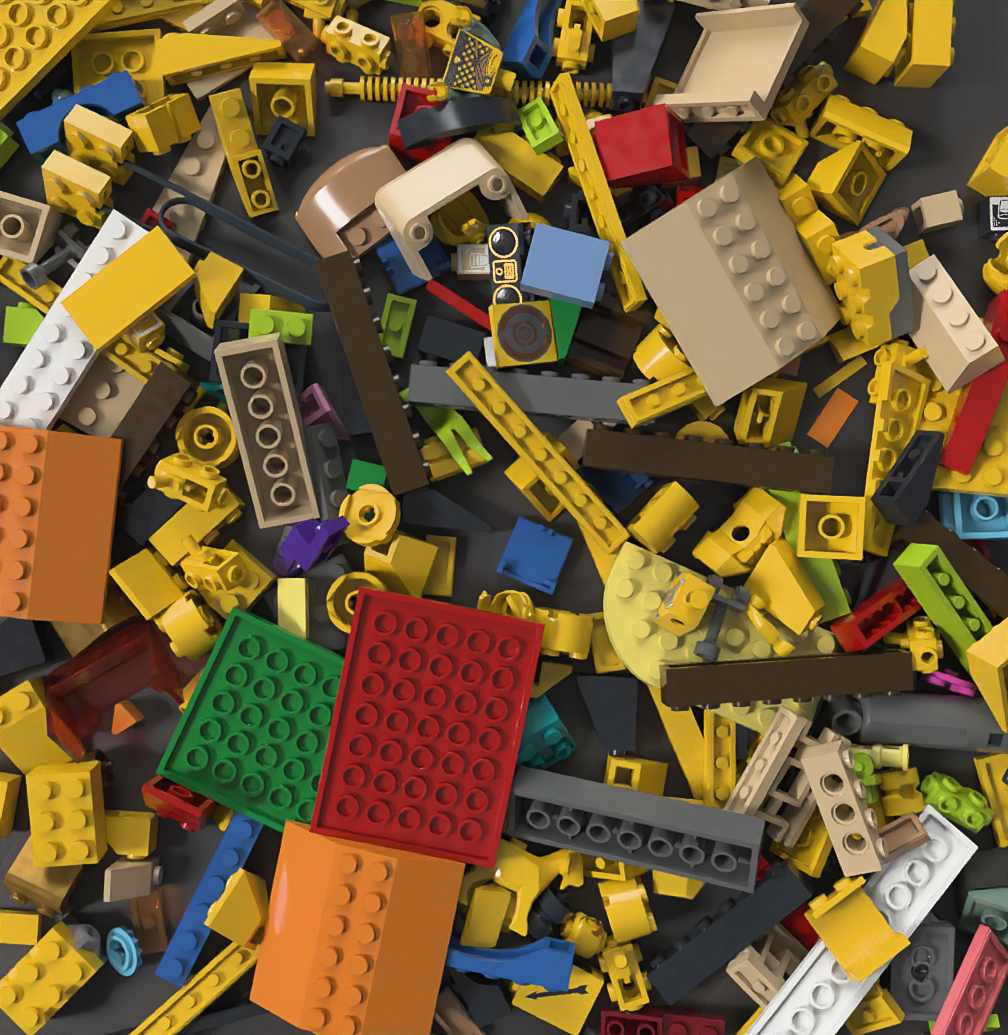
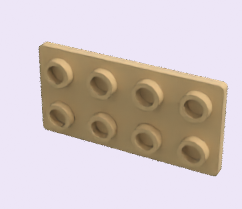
(224, 19)

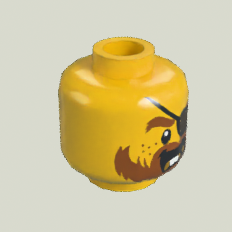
(586, 933)

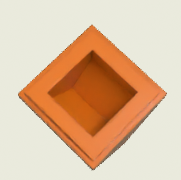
(125, 716)

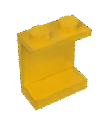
(854, 929)

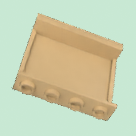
(738, 63)

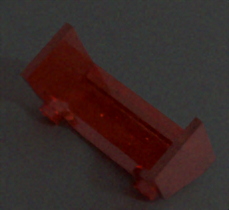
(101, 678)

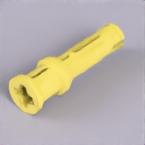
(885, 754)

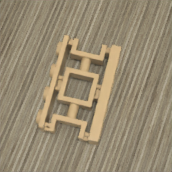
(767, 770)
(749, 965)

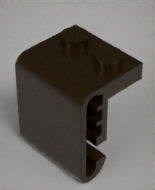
(606, 337)

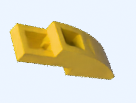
(243, 153)

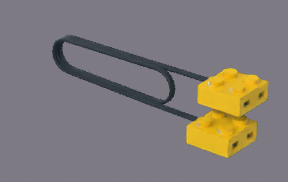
(102, 154)

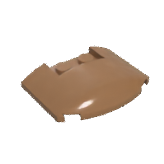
(341, 206)

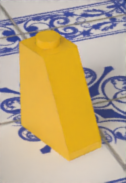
(786, 588)

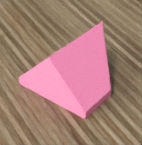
(317, 410)

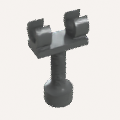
(66, 239)
(707, 648)

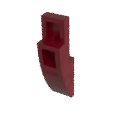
(660, 1021)

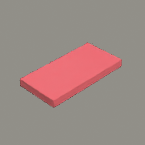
(974, 987)

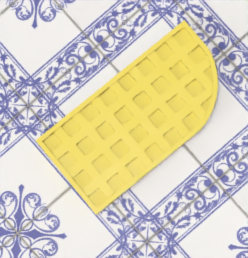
(631, 601)

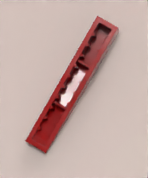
(978, 397)
(883, 611)

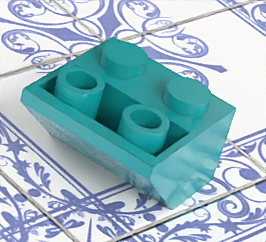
(544, 736)

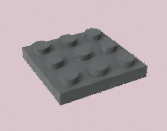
(321, 628)

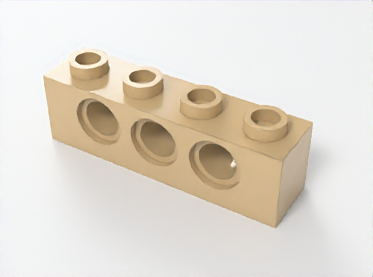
(853, 855)

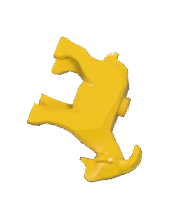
(524, 877)

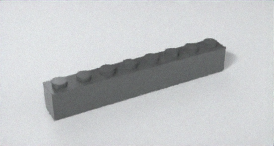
(534, 394)

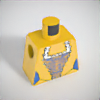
(684, 601)

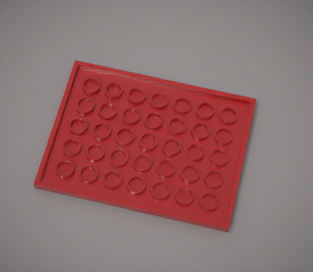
(427, 727)

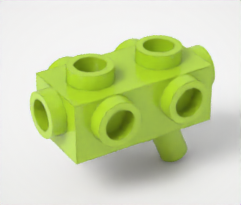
(955, 802)

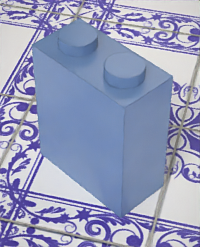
(566, 266)

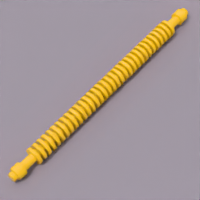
(338, 88)

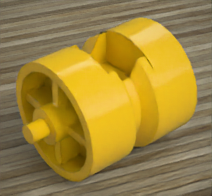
(901, 791)

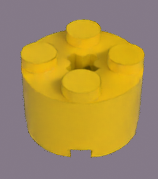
(660, 354)
(192, 439)
(341, 593)
(190, 626)
(565, 632)
(627, 908)

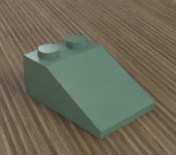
(986, 908)

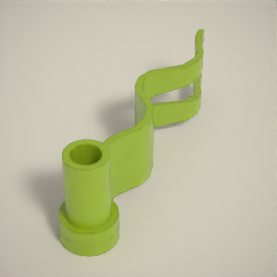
(442, 423)

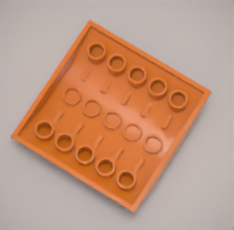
(56, 523)
(355, 936)

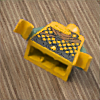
(472, 63)

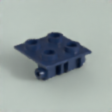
(616, 488)

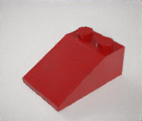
(178, 802)

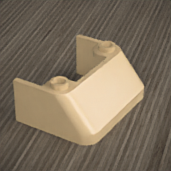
(434, 183)

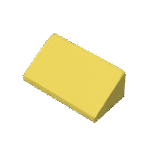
(294, 605)

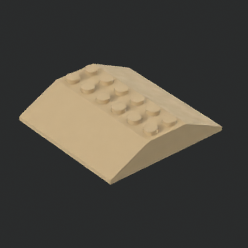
(734, 281)

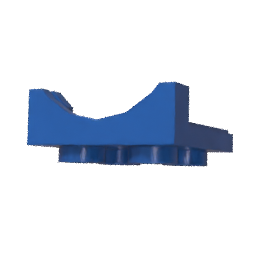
(399, 271)
(535, 555)

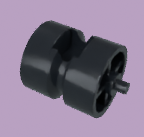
(550, 909)

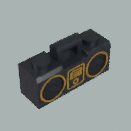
(507, 259)

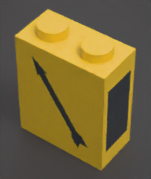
(562, 1008)

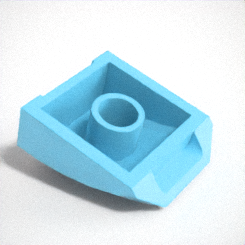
(974, 515)

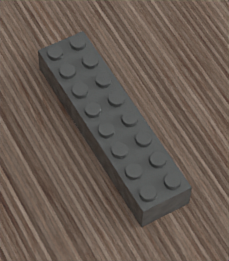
(636, 828)

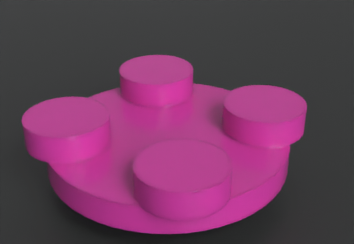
(950, 677)

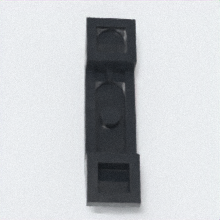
(456, 118)

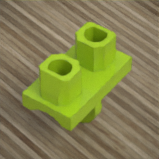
(864, 770)

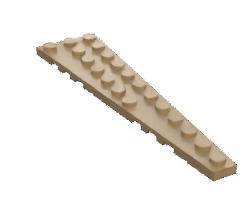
(107, 388)

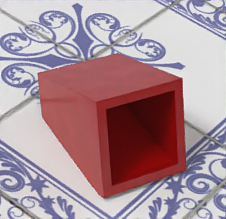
(642, 147)

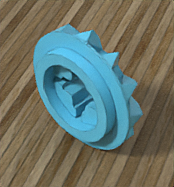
(125, 959)

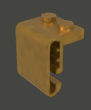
(80, 636)
(43, 885)

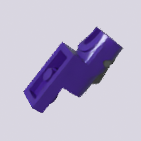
(308, 545)

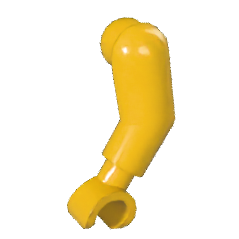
(765, 628)

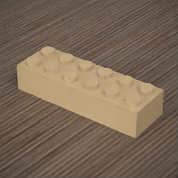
(268, 428)

